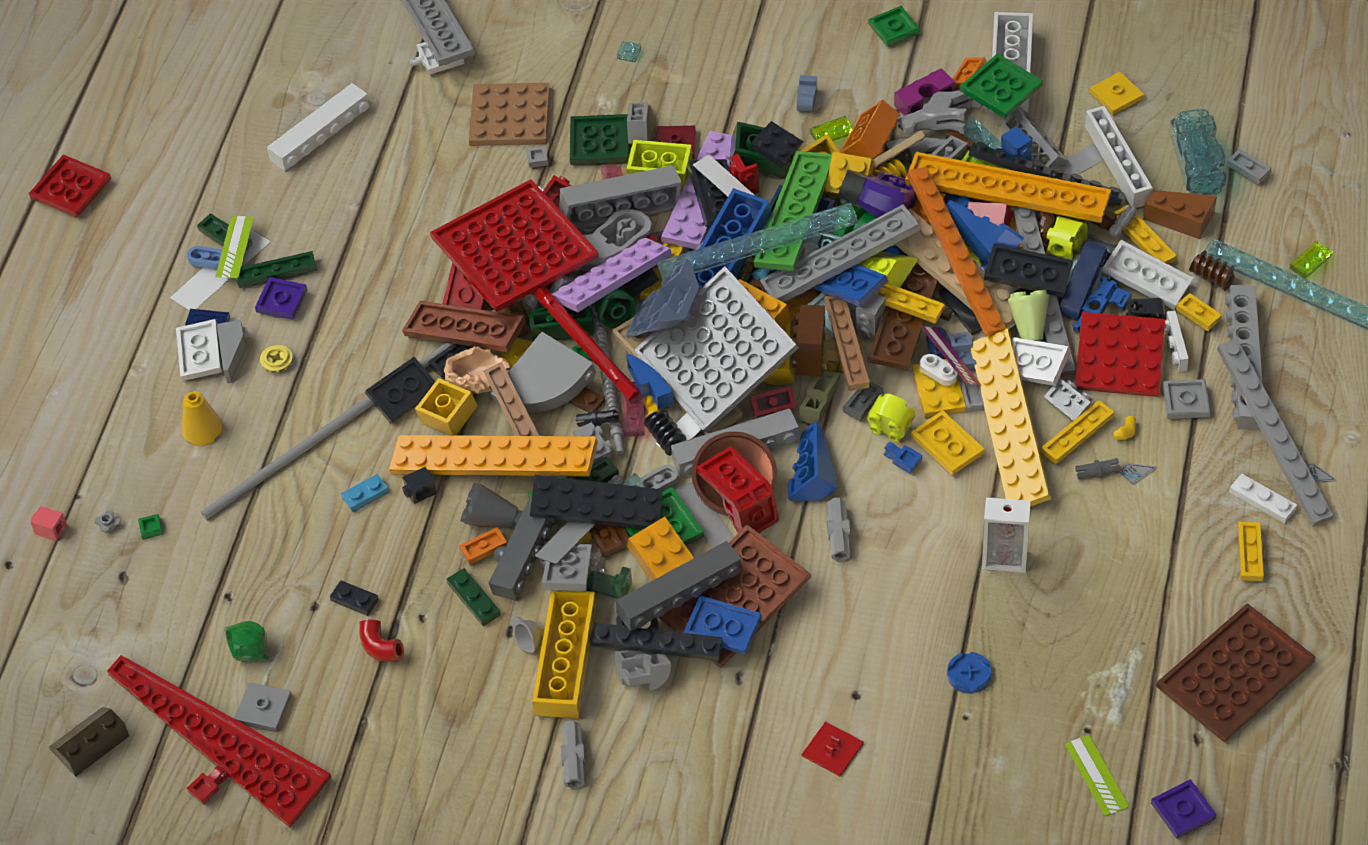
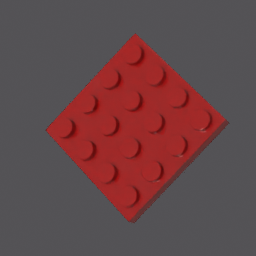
(1120, 354)

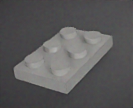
(570, 572)

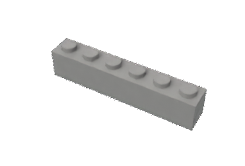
(772, 430)

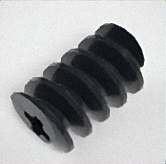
(664, 430)

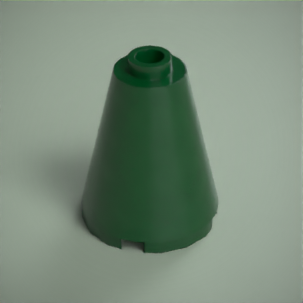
(616, 308)

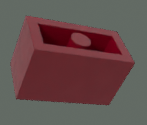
(772, 401)

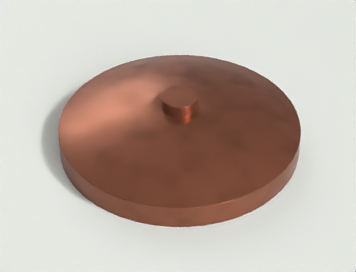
(749, 447)

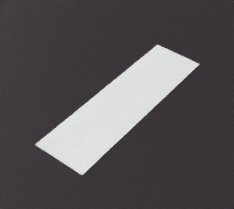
(205, 283)

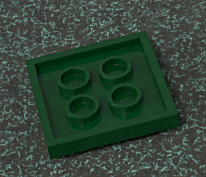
(599, 139)

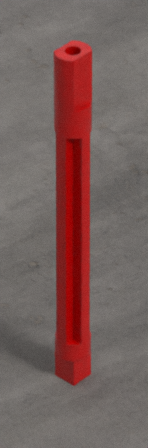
(600, 358)

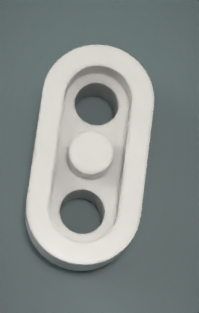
(937, 369)

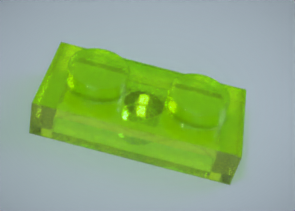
(835, 129)
(1310, 260)

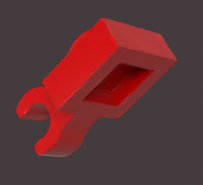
(206, 786)

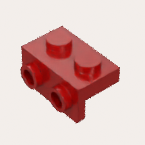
(745, 175)

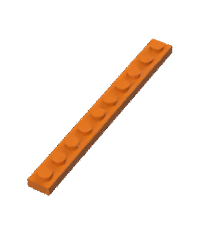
(956, 251)

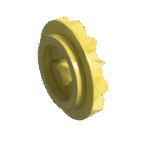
(274, 352)

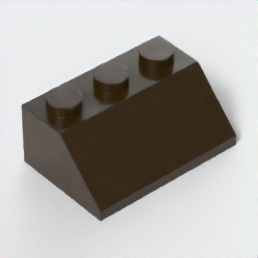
(90, 740)

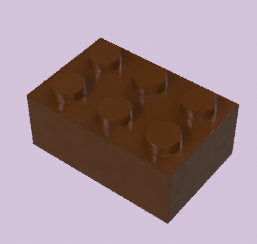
(809, 338)

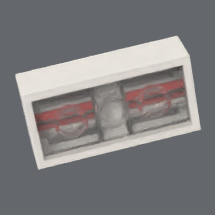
(1005, 535)

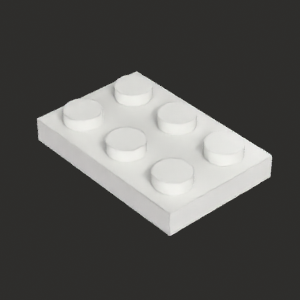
(198, 350)
(1040, 360)

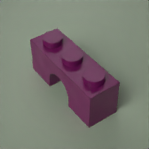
(911, 97)

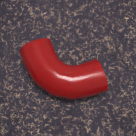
(376, 646)

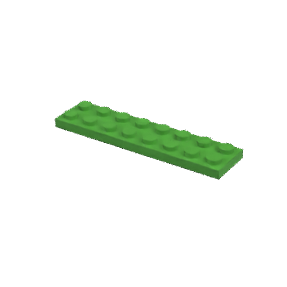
(797, 199)

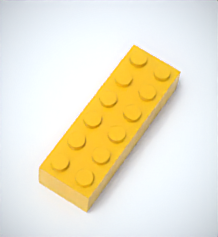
(564, 654)

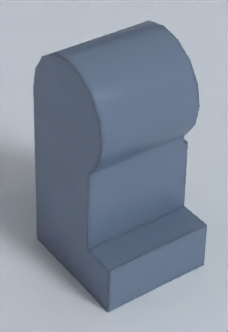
(807, 93)

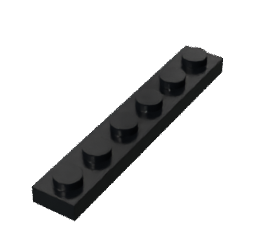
(656, 641)

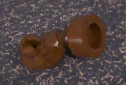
(1047, 221)

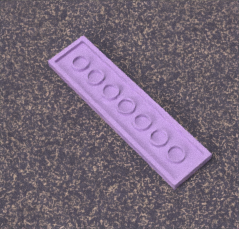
(686, 221)

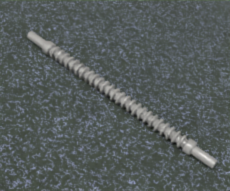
(609, 388)

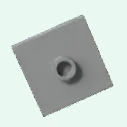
(1186, 399)
(263, 706)

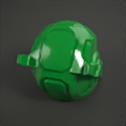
(247, 641)

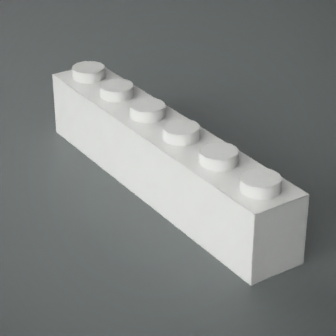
(318, 127)
(1118, 156)

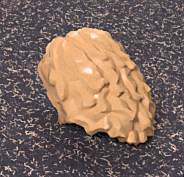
(467, 369)

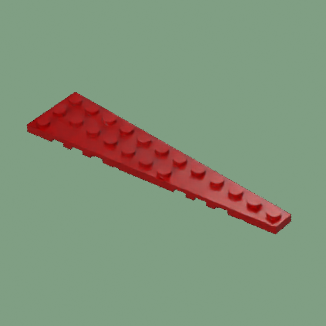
(256, 763)

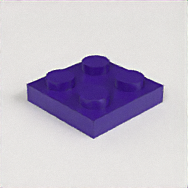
(281, 298)
(1183, 808)

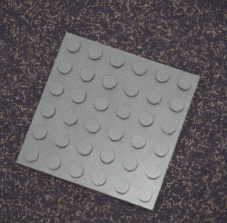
(718, 351)

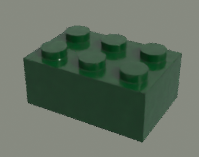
(740, 144)

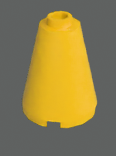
(199, 420)

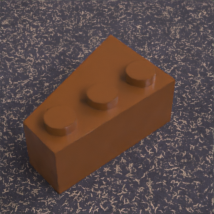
(1180, 211)

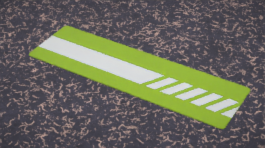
(234, 247)
(1096, 775)

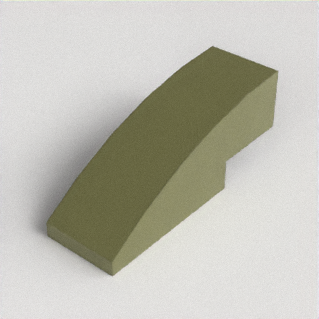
(818, 397)

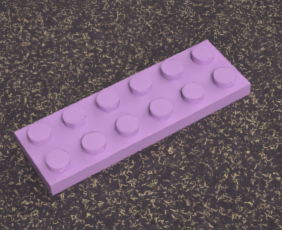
(611, 274)

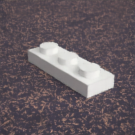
(1176, 341)
(1263, 498)

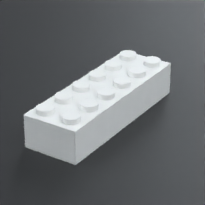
(1013, 40)

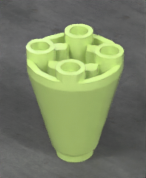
(1029, 313)

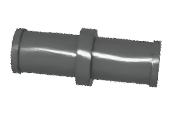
(1097, 468)

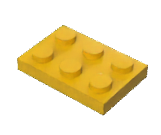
(938, 397)
(947, 442)

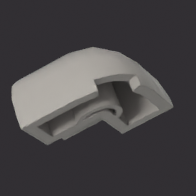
(642, 668)

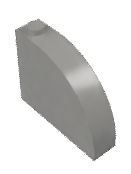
(549, 375)

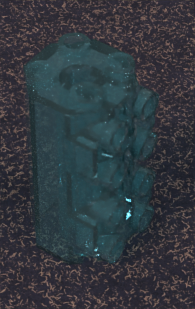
(1198, 152)

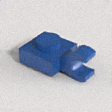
(903, 458)

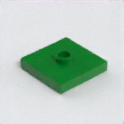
(894, 26)

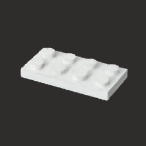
(1147, 274)

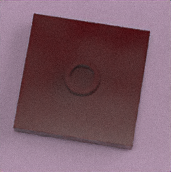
(677, 134)

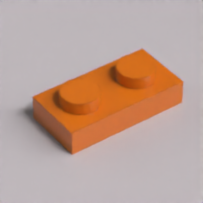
(482, 545)

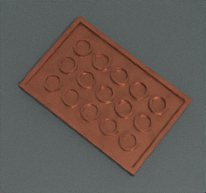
(763, 585)
(1235, 672)

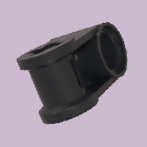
(1146, 308)

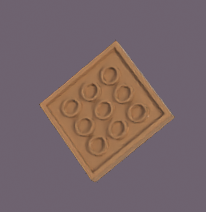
(509, 114)

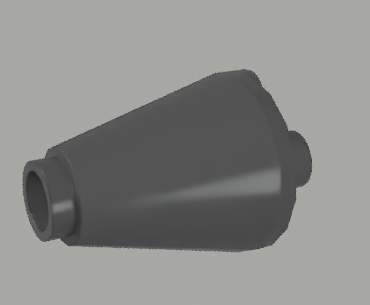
(489, 509)

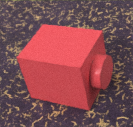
(48, 523)

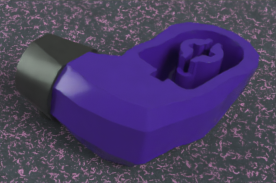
(876, 194)

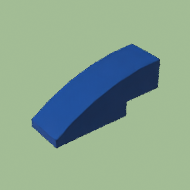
(649, 382)

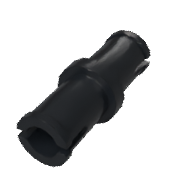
(597, 417)

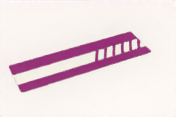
(951, 356)

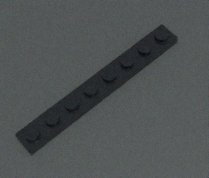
(1019, 163)

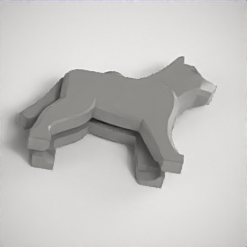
(939, 113)

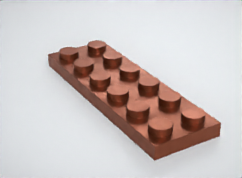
(464, 326)

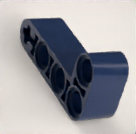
(1083, 279)

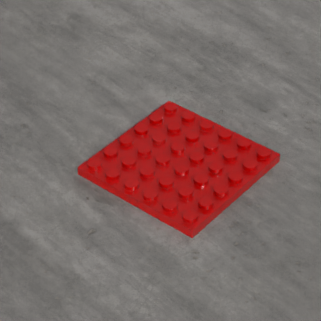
(514, 245)

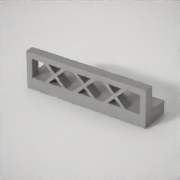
(1039, 137)

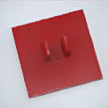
(832, 748)

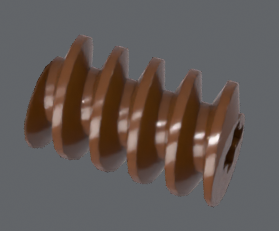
(1212, 270)

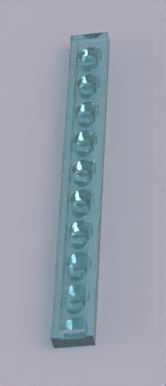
(763, 240)
(1289, 283)

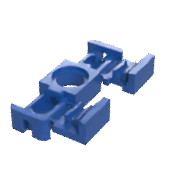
(1109, 293)

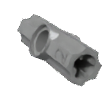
(838, 529)
(573, 755)

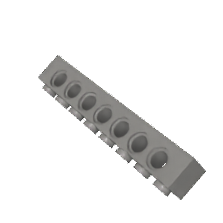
(1244, 327)

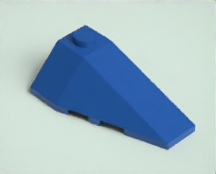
(980, 232)
(814, 469)

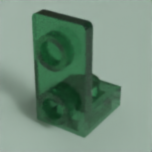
(609, 585)

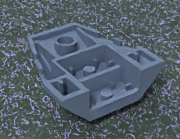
(669, 304)

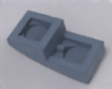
(961, 345)

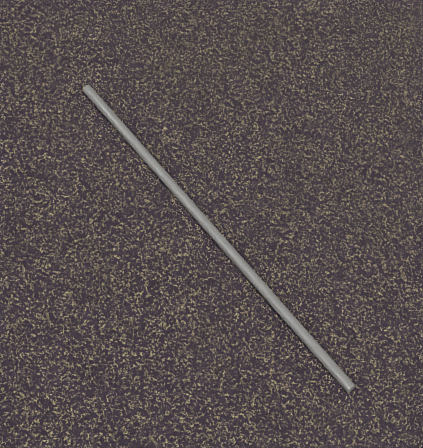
(301, 448)

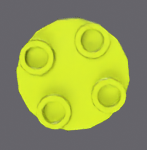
(1066, 238)
(890, 417)

